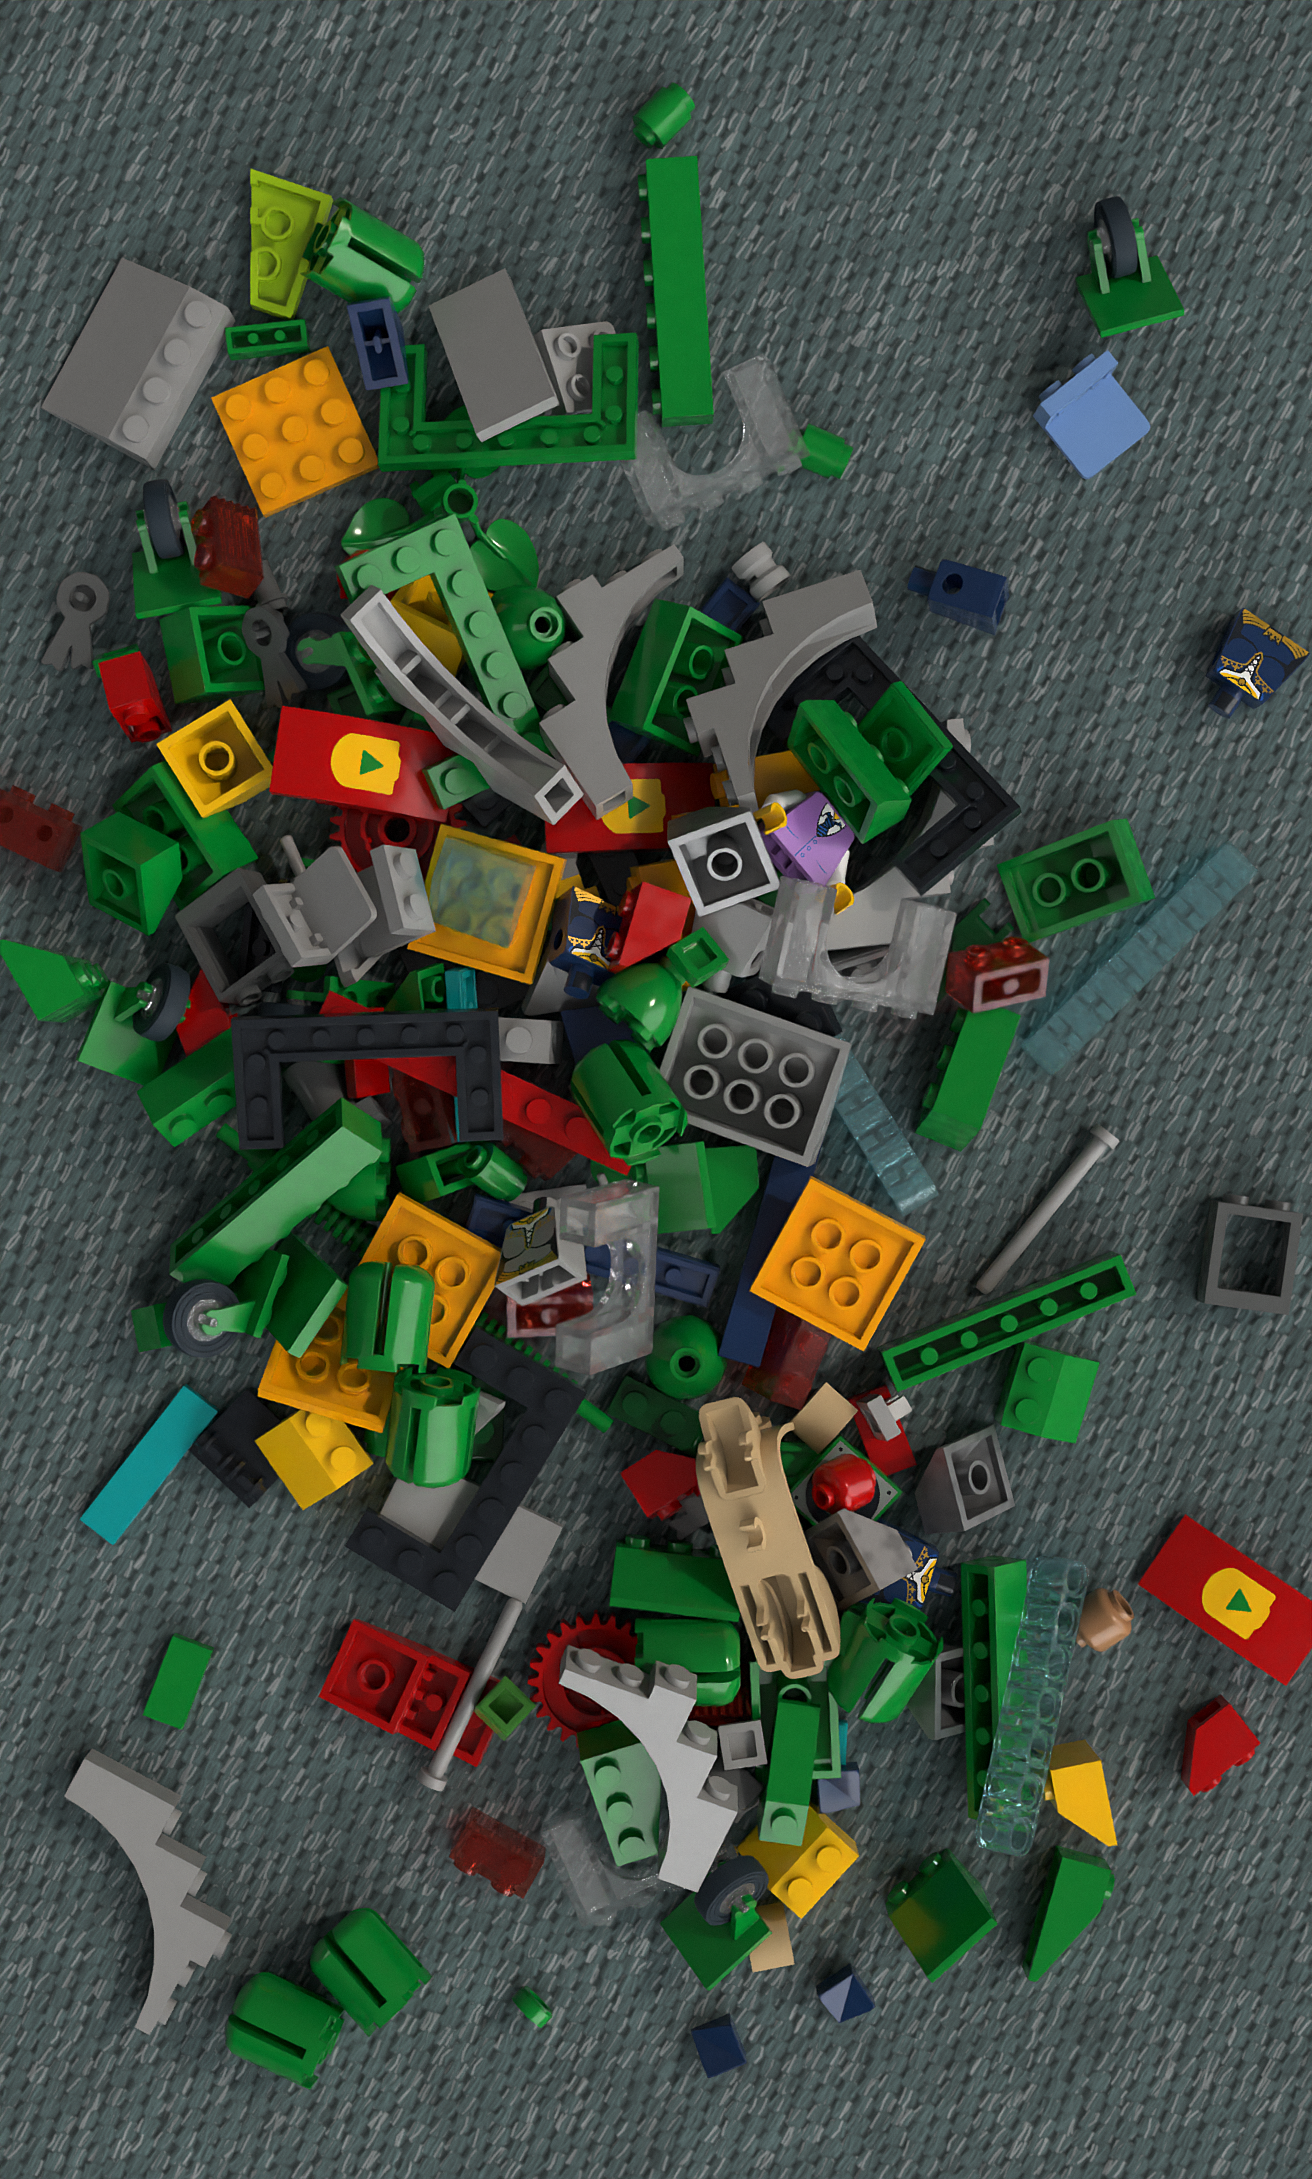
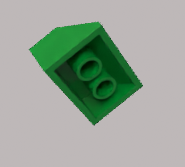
(673, 661)
(847, 768)
(207, 845)
(54, 982)
(193, 1091)
(671, 1579)

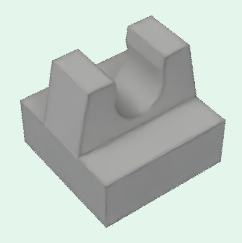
(883, 1414)
(742, 1744)

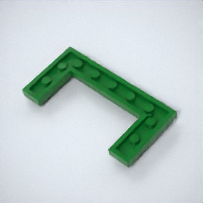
(604, 435)
(444, 554)

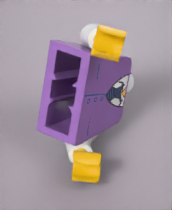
(808, 840)

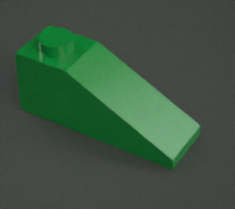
(788, 1773)
(1068, 1904)

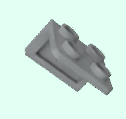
(569, 364)
(399, 898)
(318, 910)

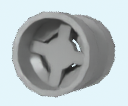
(760, 571)

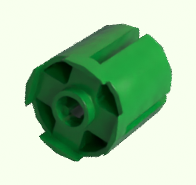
(363, 257)
(627, 1101)
(387, 1316)
(431, 1427)
(698, 1644)
(887, 1658)
(367, 1968)
(283, 2027)

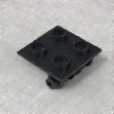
(231, 1451)

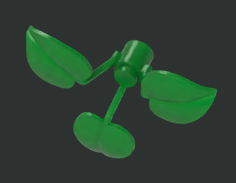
(502, 554)

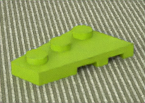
(280, 228)

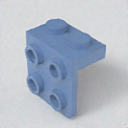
(1091, 416)

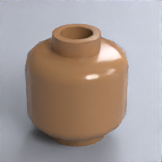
(1104, 1620)

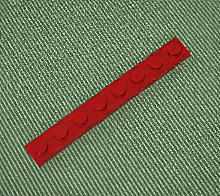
(521, 1101)

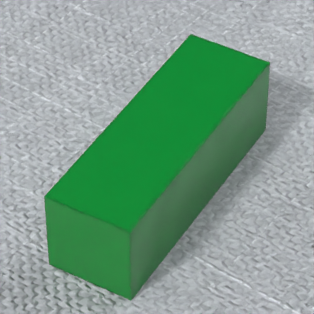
(267, 339)

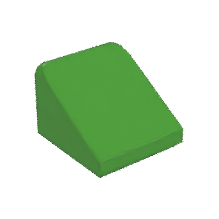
(504, 1708)

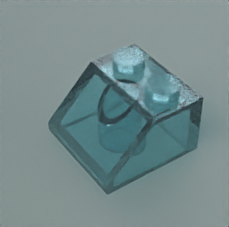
(479, 891)

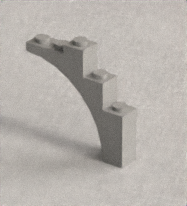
(795, 634)
(581, 670)
(458, 718)
(877, 901)
(683, 1750)
(184, 1927)

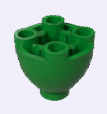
(519, 611)
(645, 999)
(366, 1191)
(685, 1337)

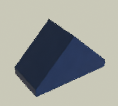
(379, 342)

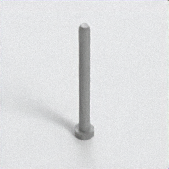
(1048, 1206)
(433, 1776)

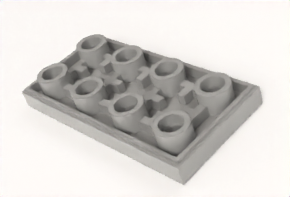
(493, 355)
(515, 1557)

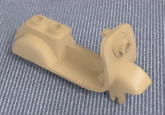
(761, 1541)

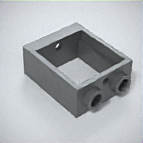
(207, 912)
(1207, 1289)

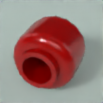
(843, 1484)

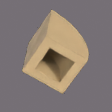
(822, 1417)
(777, 1948)

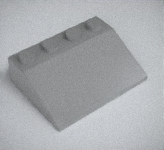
(139, 361)
(754, 1075)

